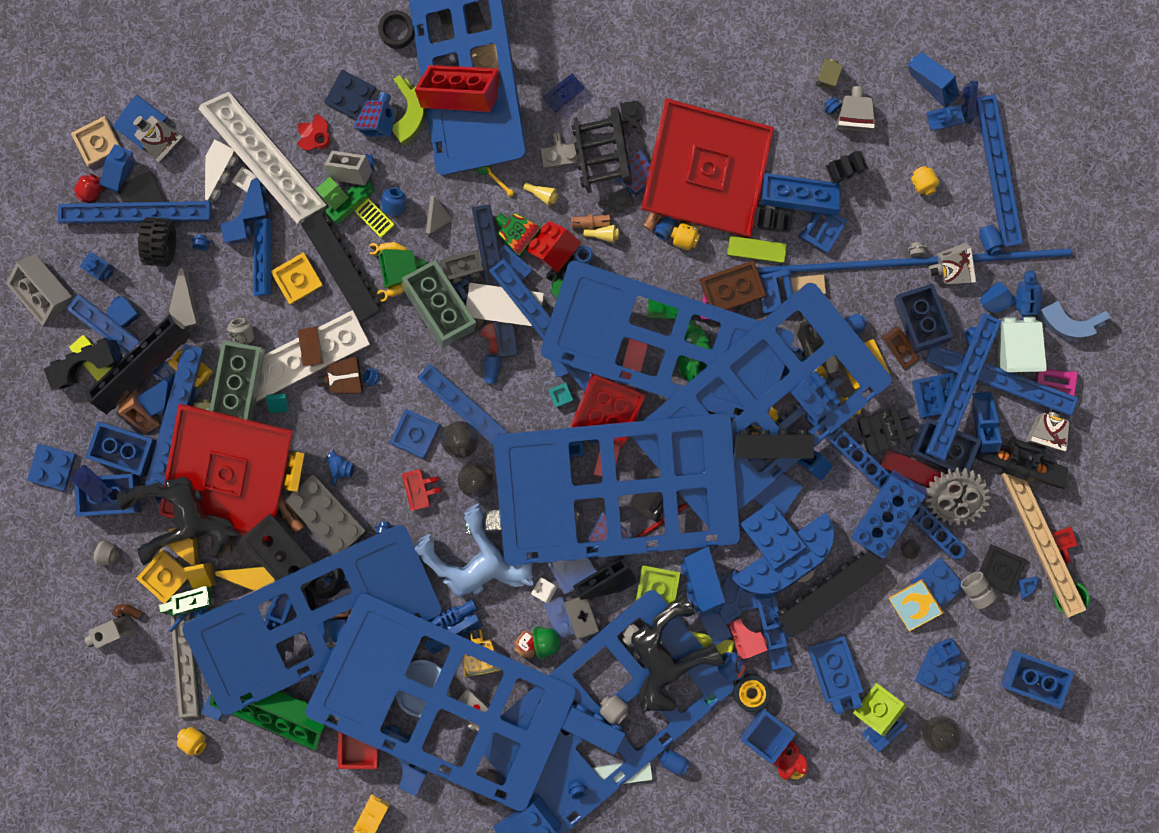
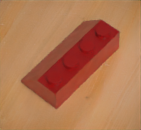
(458, 88)

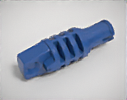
(454, 615)

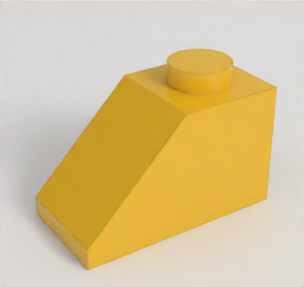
(187, 550)
(200, 575)

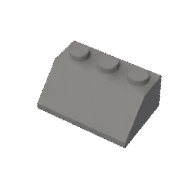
(38, 289)

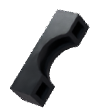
(65, 372)

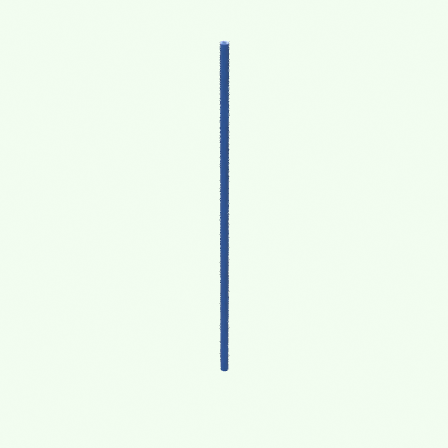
(912, 261)

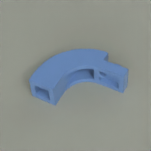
(1060, 324)

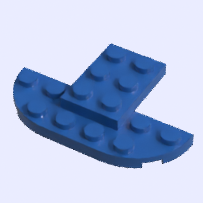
(785, 553)

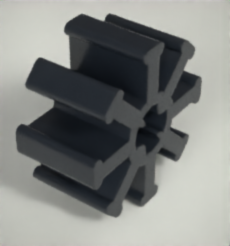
(846, 167)
(772, 220)

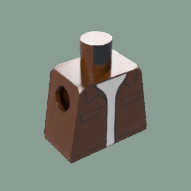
(343, 377)

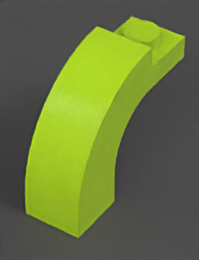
(414, 118)

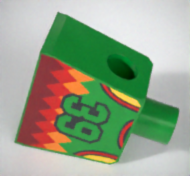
(517, 232)

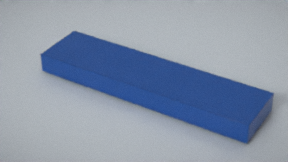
(262, 257)

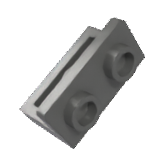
(462, 266)

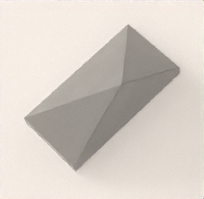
(436, 217)

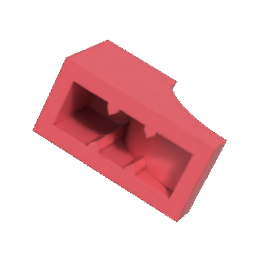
(746, 641)

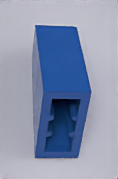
(934, 78)

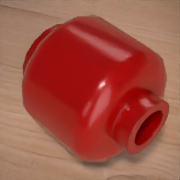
(88, 188)

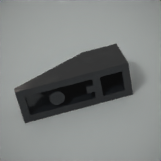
(608, 580)

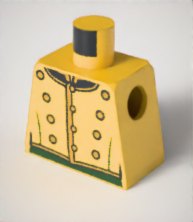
(475, 666)

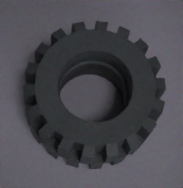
(157, 241)

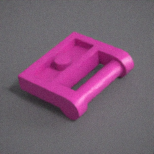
(1071, 376)

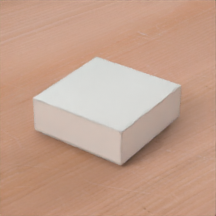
(243, 178)
(544, 590)

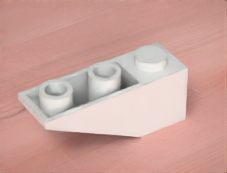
(218, 164)

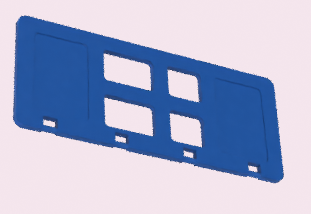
(471, 137)
(594, 318)
(241, 652)

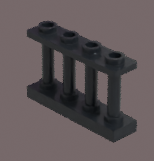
(619, 155)

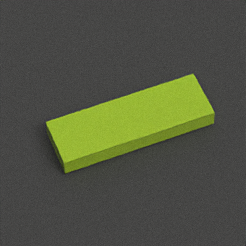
(756, 249)

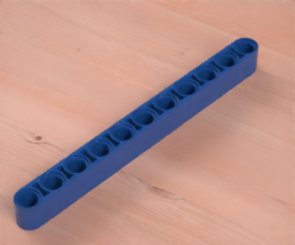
(875, 479)

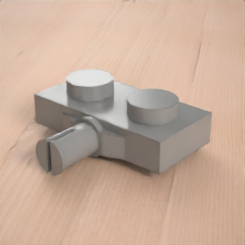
(559, 154)

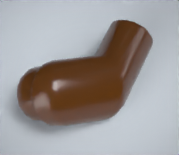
(127, 609)

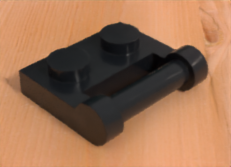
(644, 500)

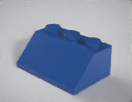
(703, 583)

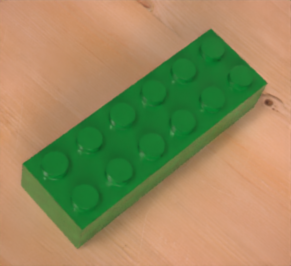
(282, 716)

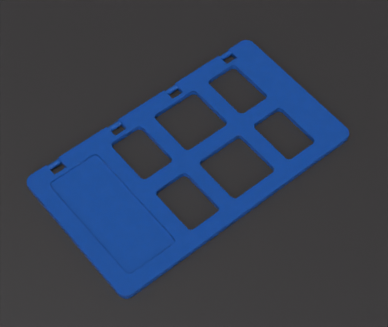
(838, 340)
(540, 496)
(371, 668)
(565, 763)

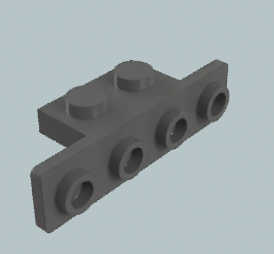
(811, 342)

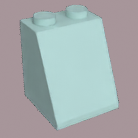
(1021, 345)

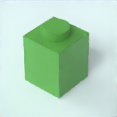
(332, 193)

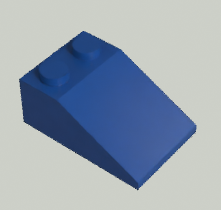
(534, 819)

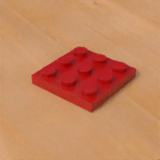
(608, 404)

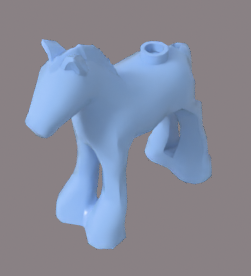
(481, 568)

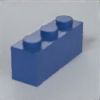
(593, 728)

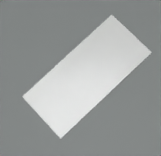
(495, 305)

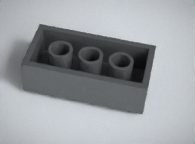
(326, 514)

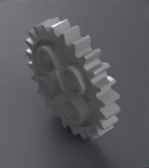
(957, 496)

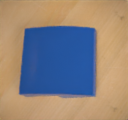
(136, 108)
(932, 393)

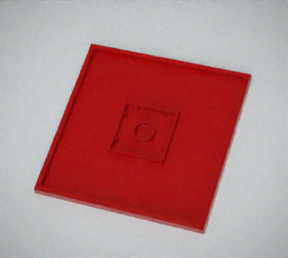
(726, 171)
(231, 462)

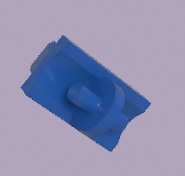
(945, 117)

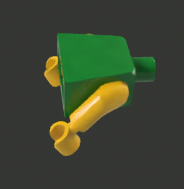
(395, 263)

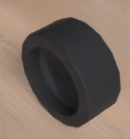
(396, 14)
(332, 589)

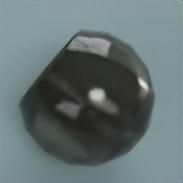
(459, 440)
(476, 480)
(934, 733)
(494, 776)

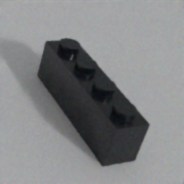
(773, 444)

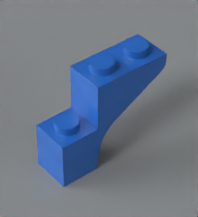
(254, 208)
(412, 775)

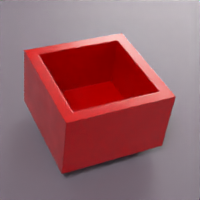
(553, 246)
(356, 754)

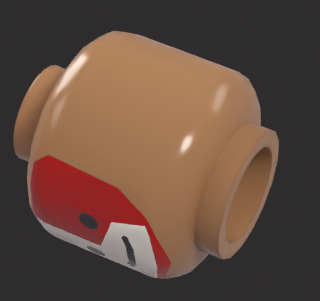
(525, 645)

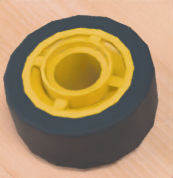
(759, 701)

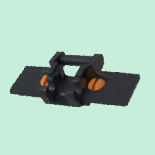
(1026, 469)

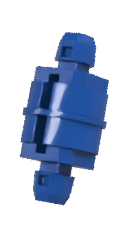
(1029, 295)

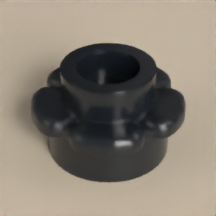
(915, 549)

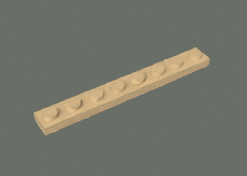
(1044, 545)

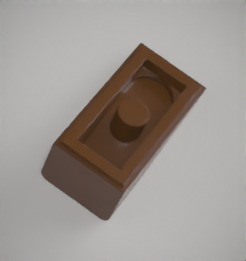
(899, 346)
(310, 347)

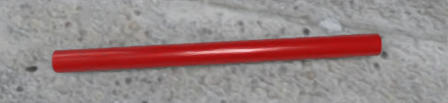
(660, 522)

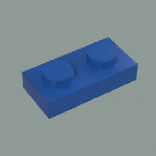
(559, 617)

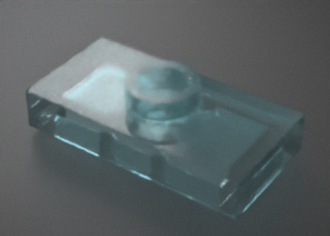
(490, 521)

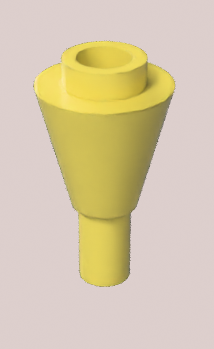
(545, 194)
(607, 233)

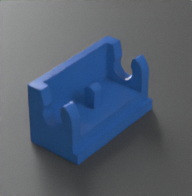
(879, 741)

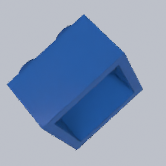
(767, 735)

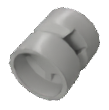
(979, 590)

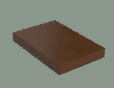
(733, 286)

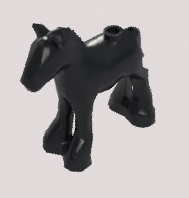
(187, 515)
(658, 660)

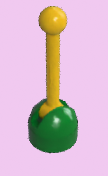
(487, 171)

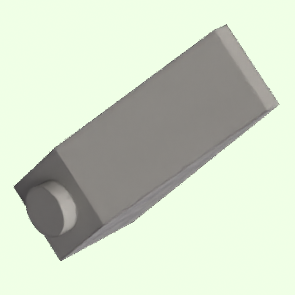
(183, 303)

